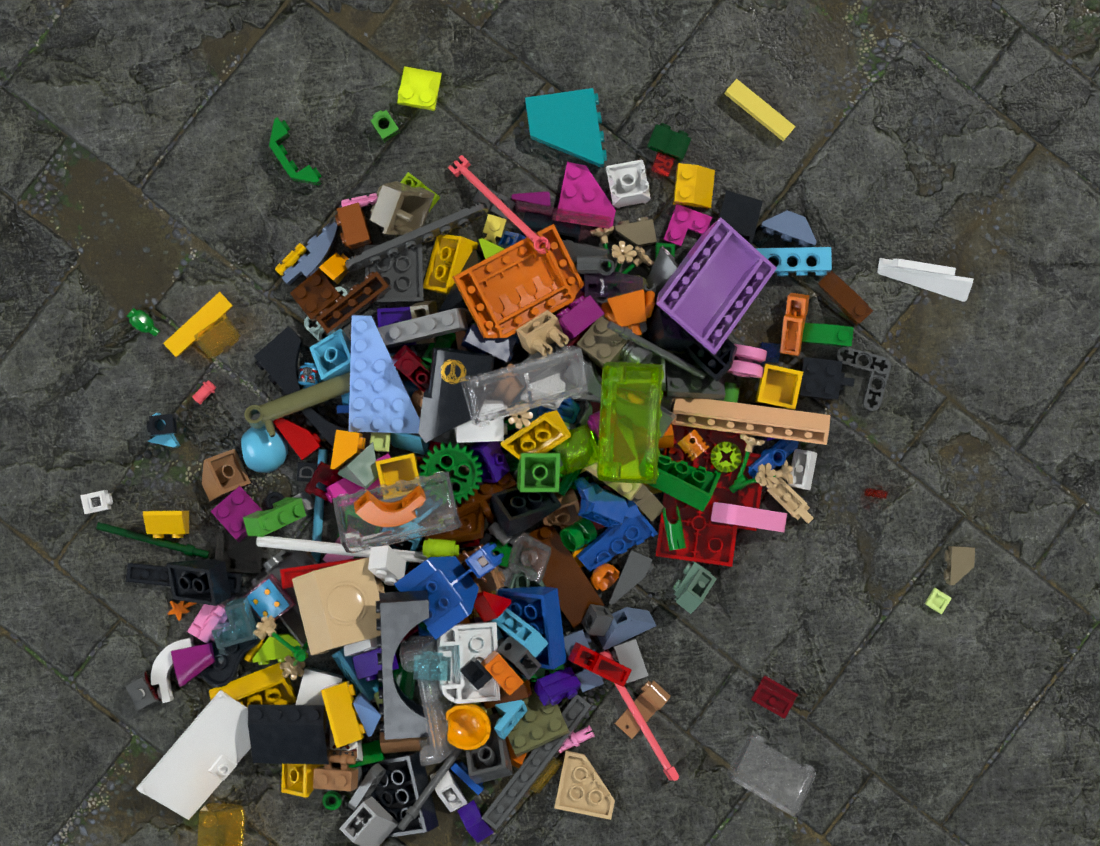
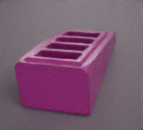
(540, 198)

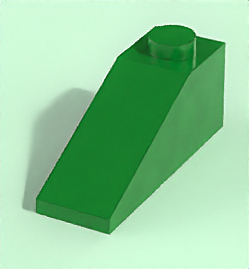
(828, 334)

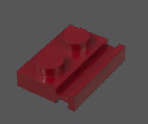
(774, 696)

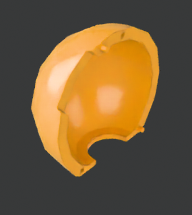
(467, 726)

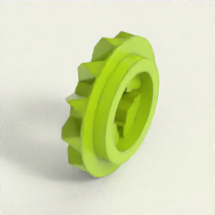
(735, 457)

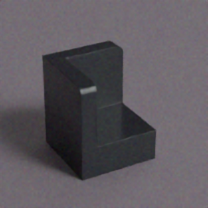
(475, 673)

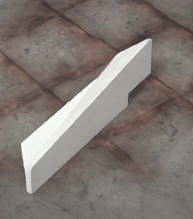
(927, 276)

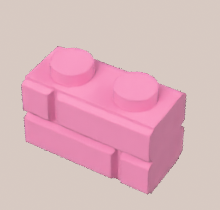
(206, 620)

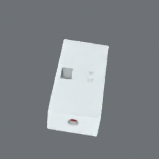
(312, 684)

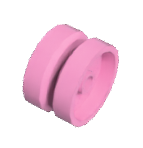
(744, 359)

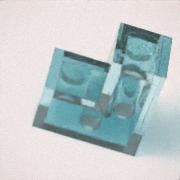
(240, 624)

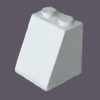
(470, 433)

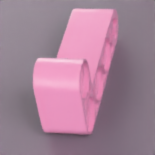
(748, 517)

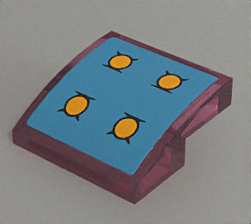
(269, 598)

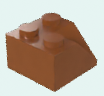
(354, 226)

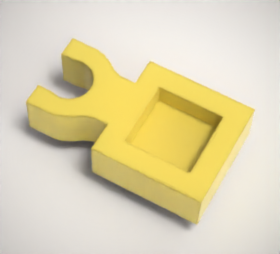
(494, 228)

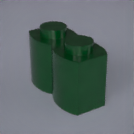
(669, 142)

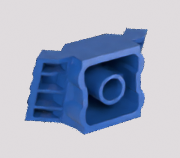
(603, 505)

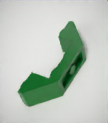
(278, 135)

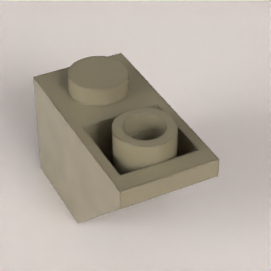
(637, 233)
(959, 563)

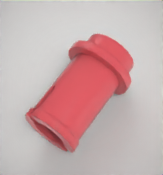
(204, 392)

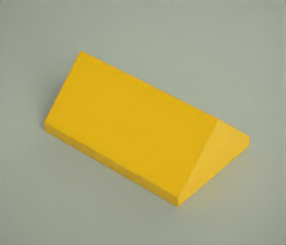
(539, 436)

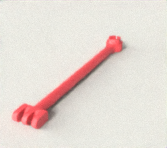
(462, 169)
(669, 770)

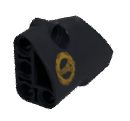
(444, 399)

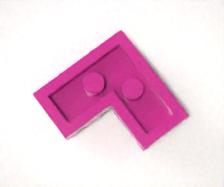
(683, 220)

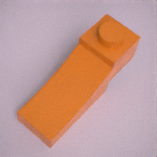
(794, 323)

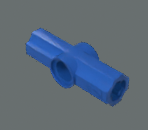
(775, 455)

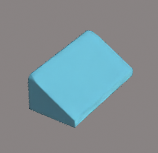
(409, 442)

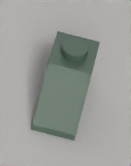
(696, 590)

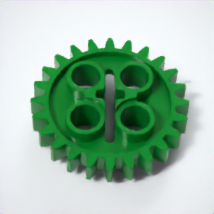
(459, 457)

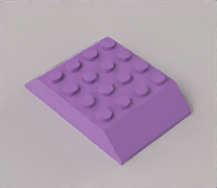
(715, 285)

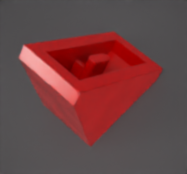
(490, 605)

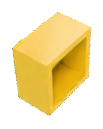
(779, 387)
(397, 469)

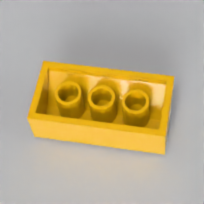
(260, 687)

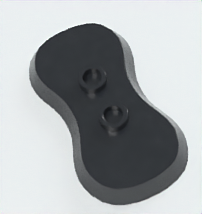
(227, 660)

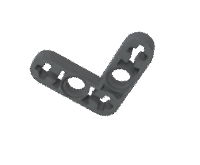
(875, 373)

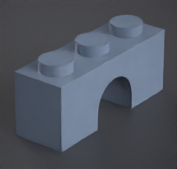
(587, 678)

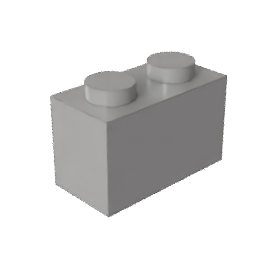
(629, 655)

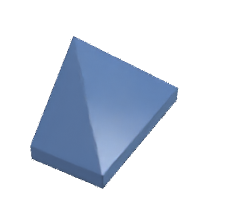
(367, 713)

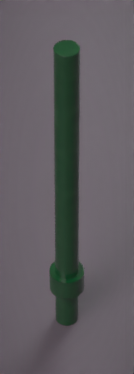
(188, 549)

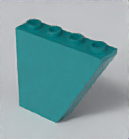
(568, 124)

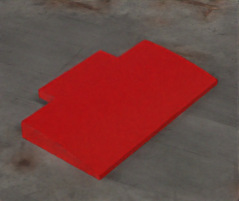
(706, 539)

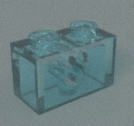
(432, 666)

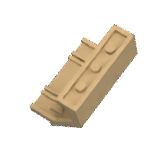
(338, 605)

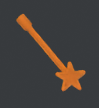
(179, 608)

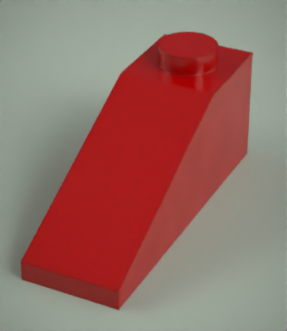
(300, 439)

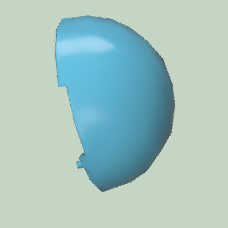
(262, 451)

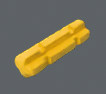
(291, 259)

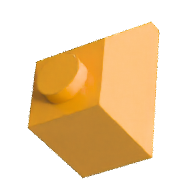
(335, 267)

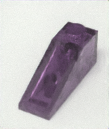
(611, 285)

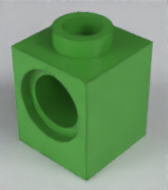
(389, 132)

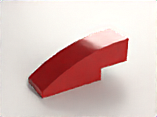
(599, 664)

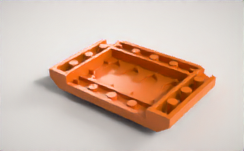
(519, 285)

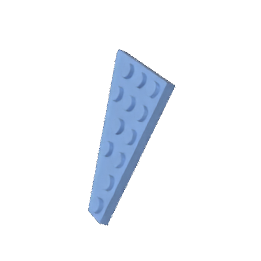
(376, 390)

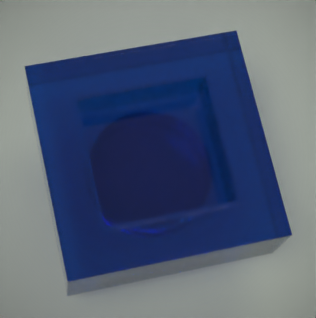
(773, 352)

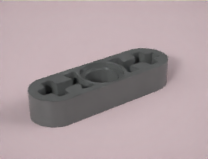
(367, 786)

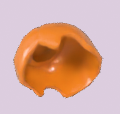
(604, 577)

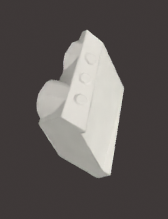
(628, 183)

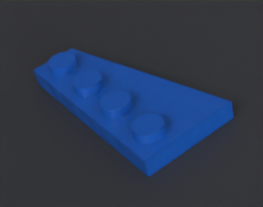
(616, 541)

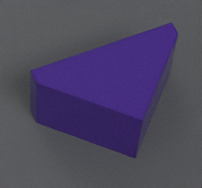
(473, 822)

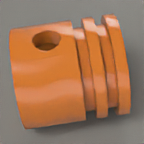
(695, 449)

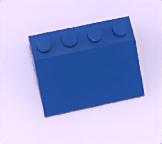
(542, 611)

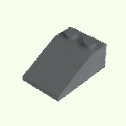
(491, 759)

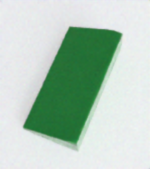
(371, 754)

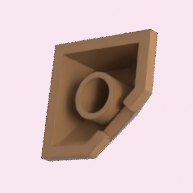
(567, 513)

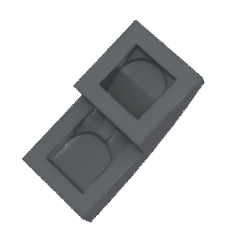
(479, 197)

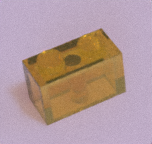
(217, 336)

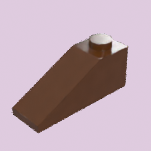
(845, 298)

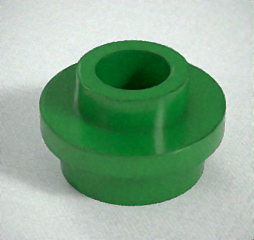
(332, 806)

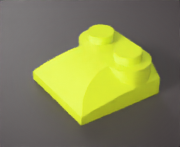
(419, 88)

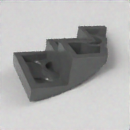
(661, 270)

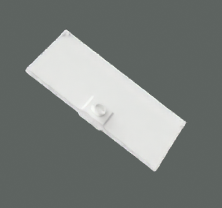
(200, 757)

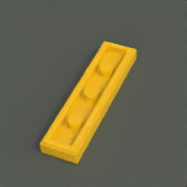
(205, 316)

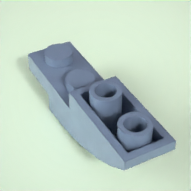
(319, 250)

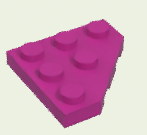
(583, 194)

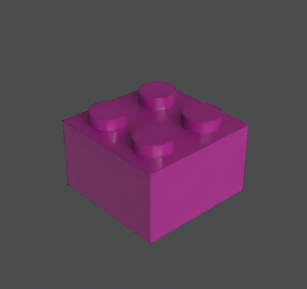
(579, 316)
(233, 509)

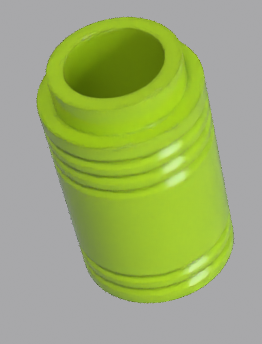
(440, 548)

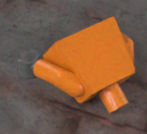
(630, 308)

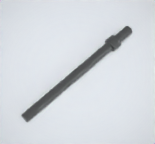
(626, 334)
(413, 811)

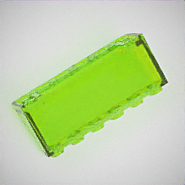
(630, 422)

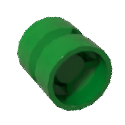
(578, 534)

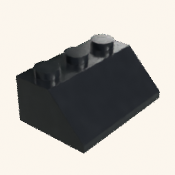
(538, 221)

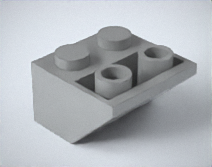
(369, 824)

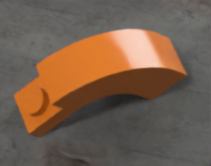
(389, 514)

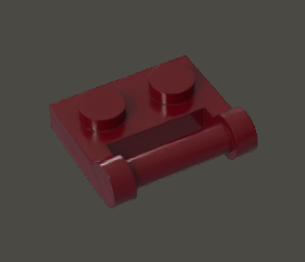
(325, 476)

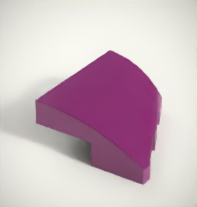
(191, 661)

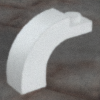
(162, 667)

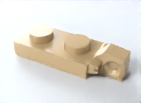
(790, 500)

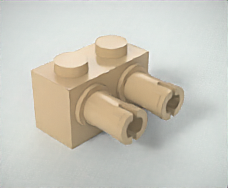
(541, 332)

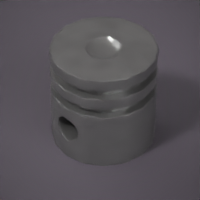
(635, 353)

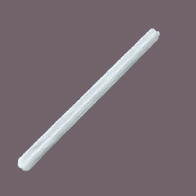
(328, 547)

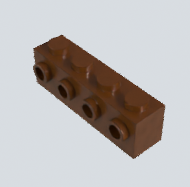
(353, 303)

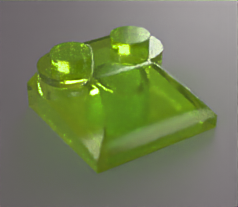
(578, 450)

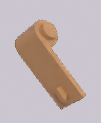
(648, 702)

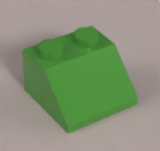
(538, 472)

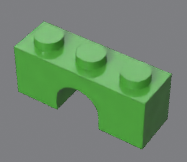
(283, 513)

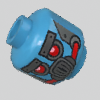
(308, 375)

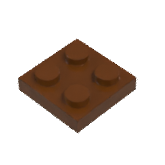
(315, 294)

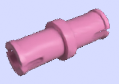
(577, 738)

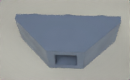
(790, 227)
(625, 625)

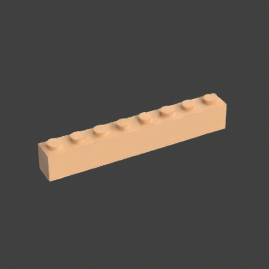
(752, 420)

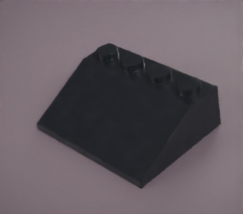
(289, 734)
(401, 788)

